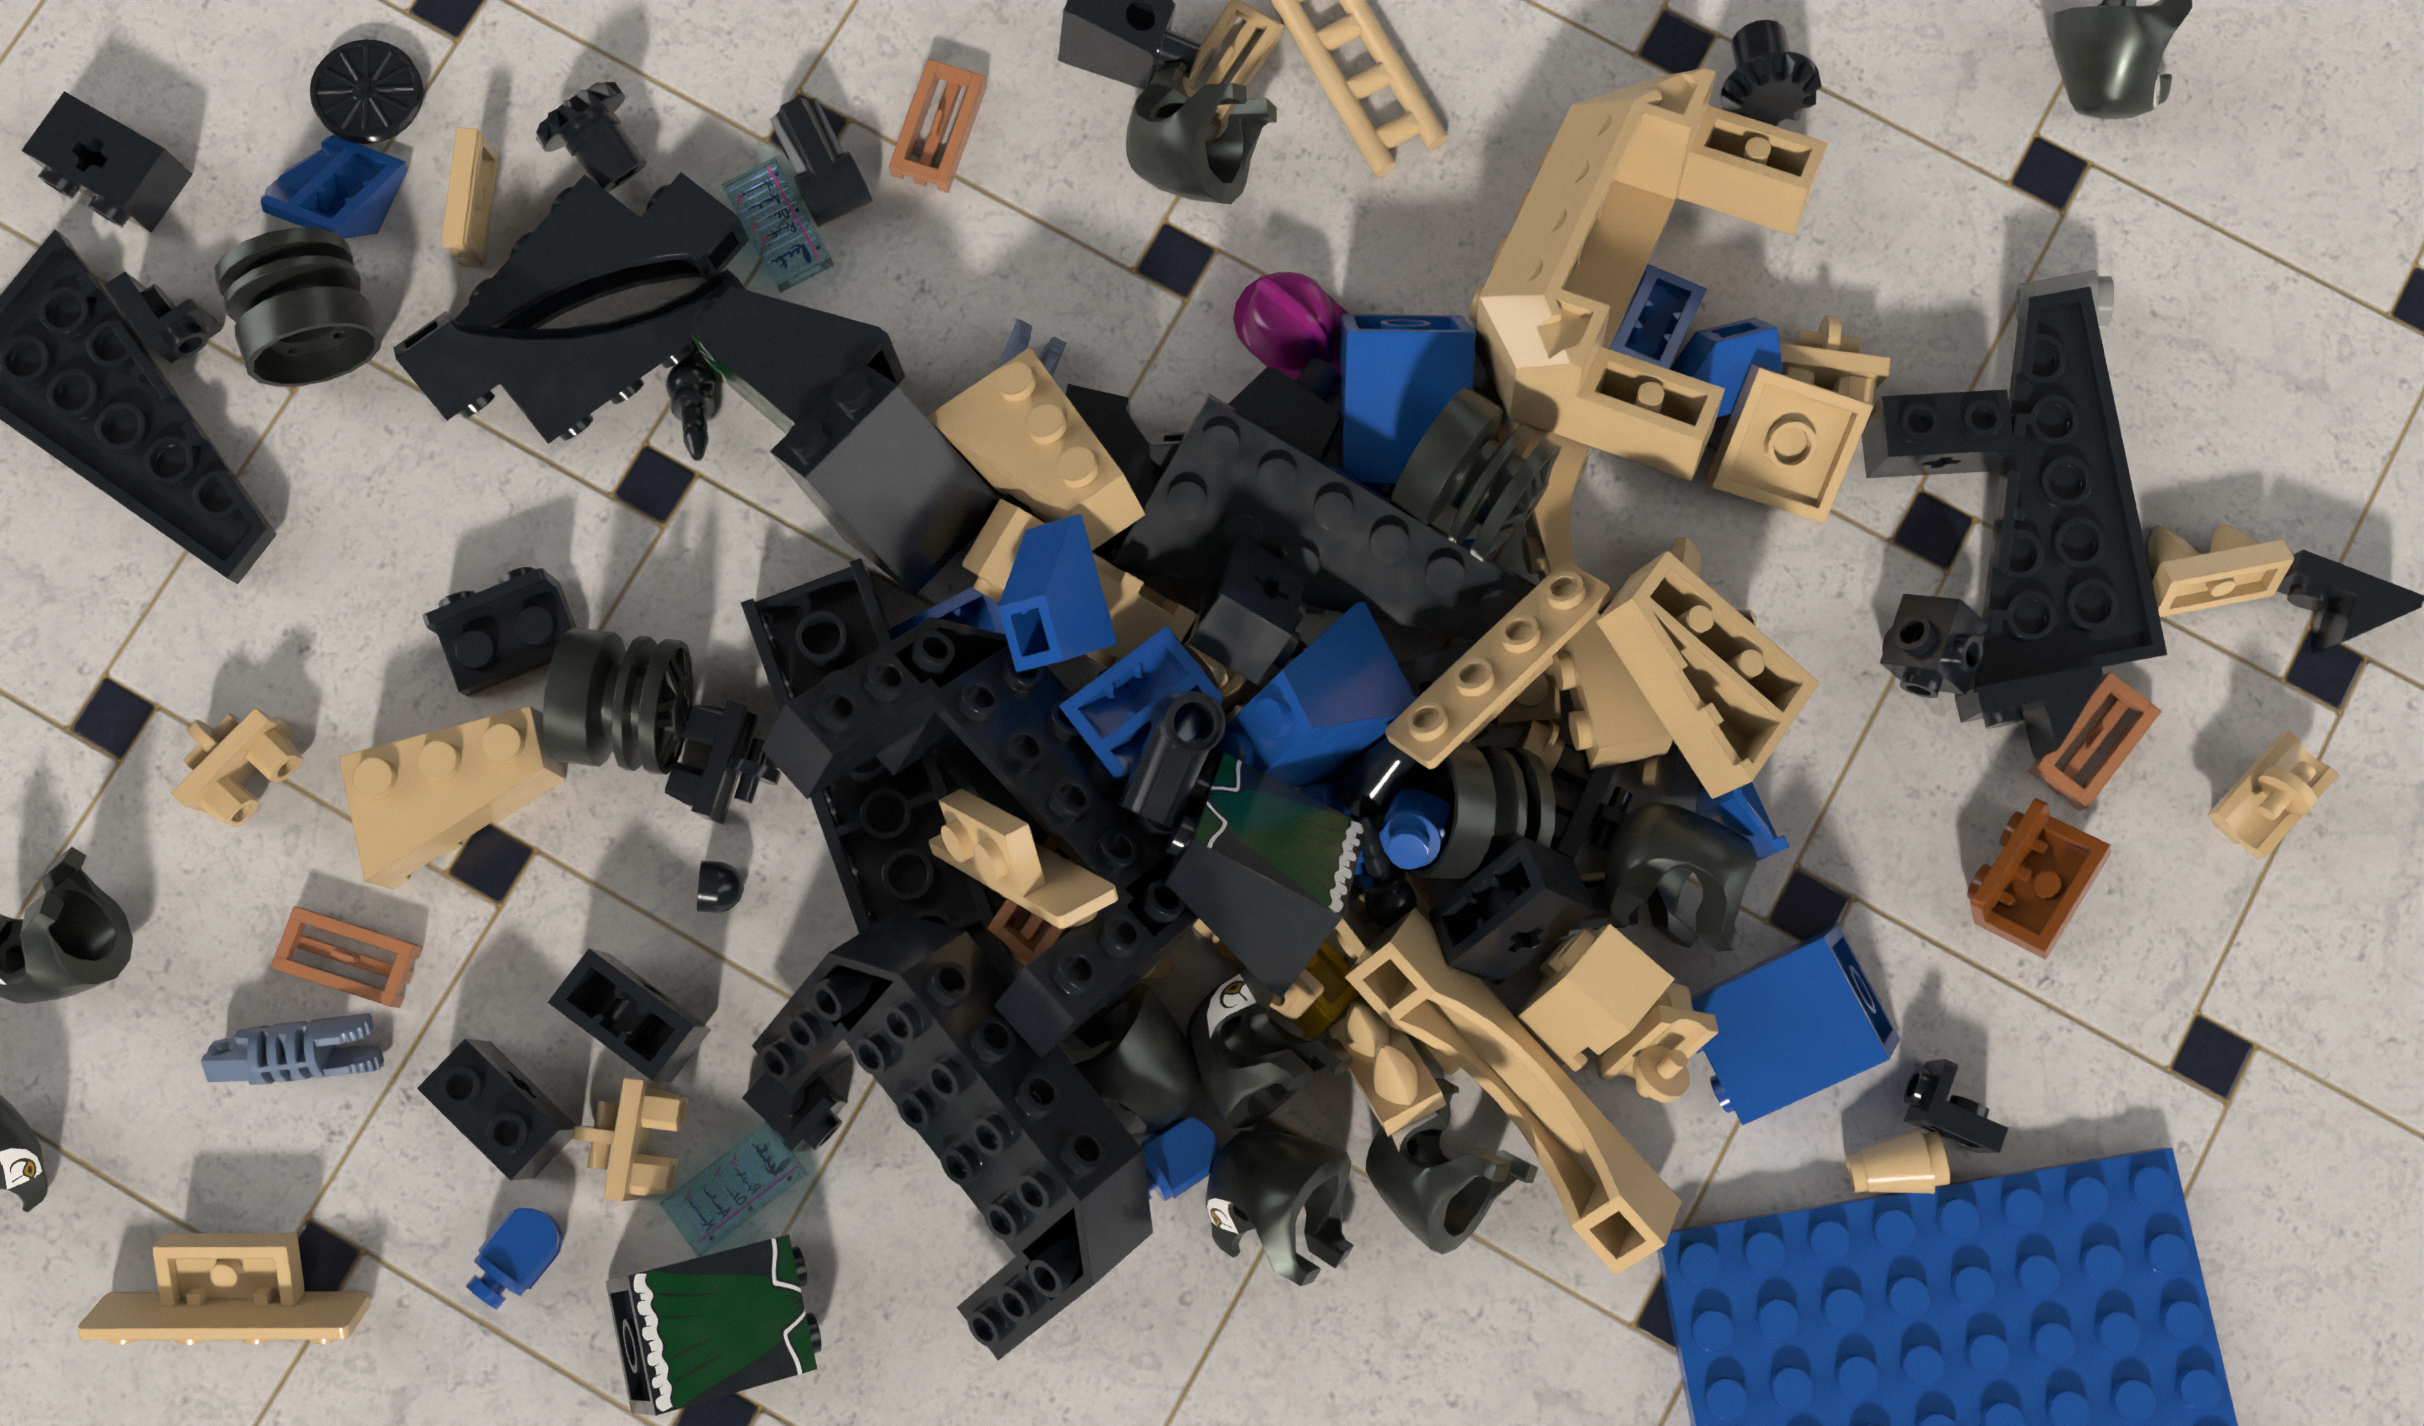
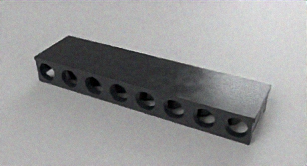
(869, 817)

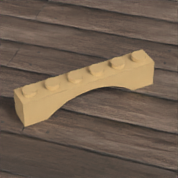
(1610, 710)
(1598, 1175)

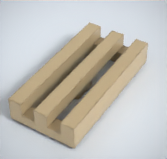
(1254, 21)
(469, 197)

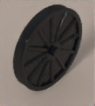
(366, 91)

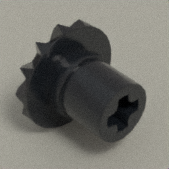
(1768, 78)
(593, 135)

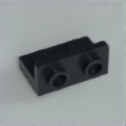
(501, 628)

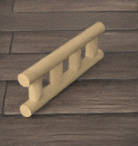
(1347, 93)

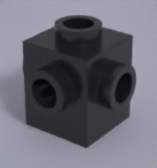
(1933, 645)

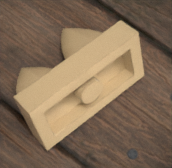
(2231, 573)
(1387, 1069)

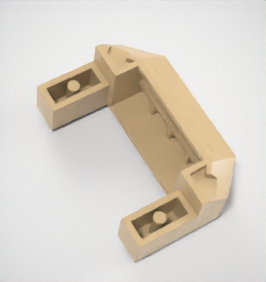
(1584, 246)

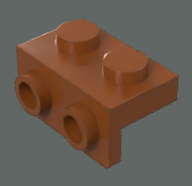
(2036, 879)

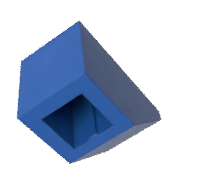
(1725, 356)
(1054, 597)

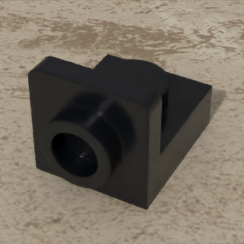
(159, 324)
(800, 1119)
(1956, 1121)

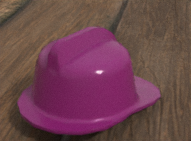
(1288, 322)

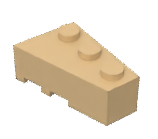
(1038, 448)
(1132, 606)
(1705, 672)
(442, 787)
(1591, 995)

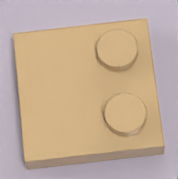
(1788, 443)

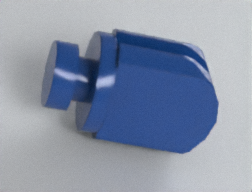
(1415, 828)
(1179, 1157)
(516, 1255)

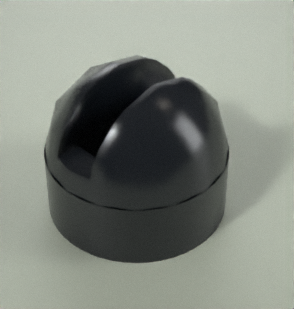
(718, 887)

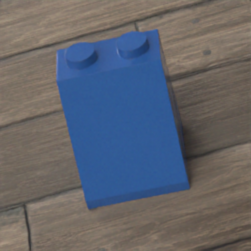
(1394, 385)
(1322, 706)
(1793, 1026)

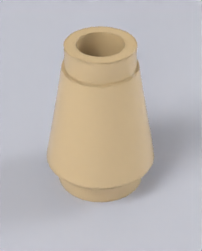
(1900, 1165)

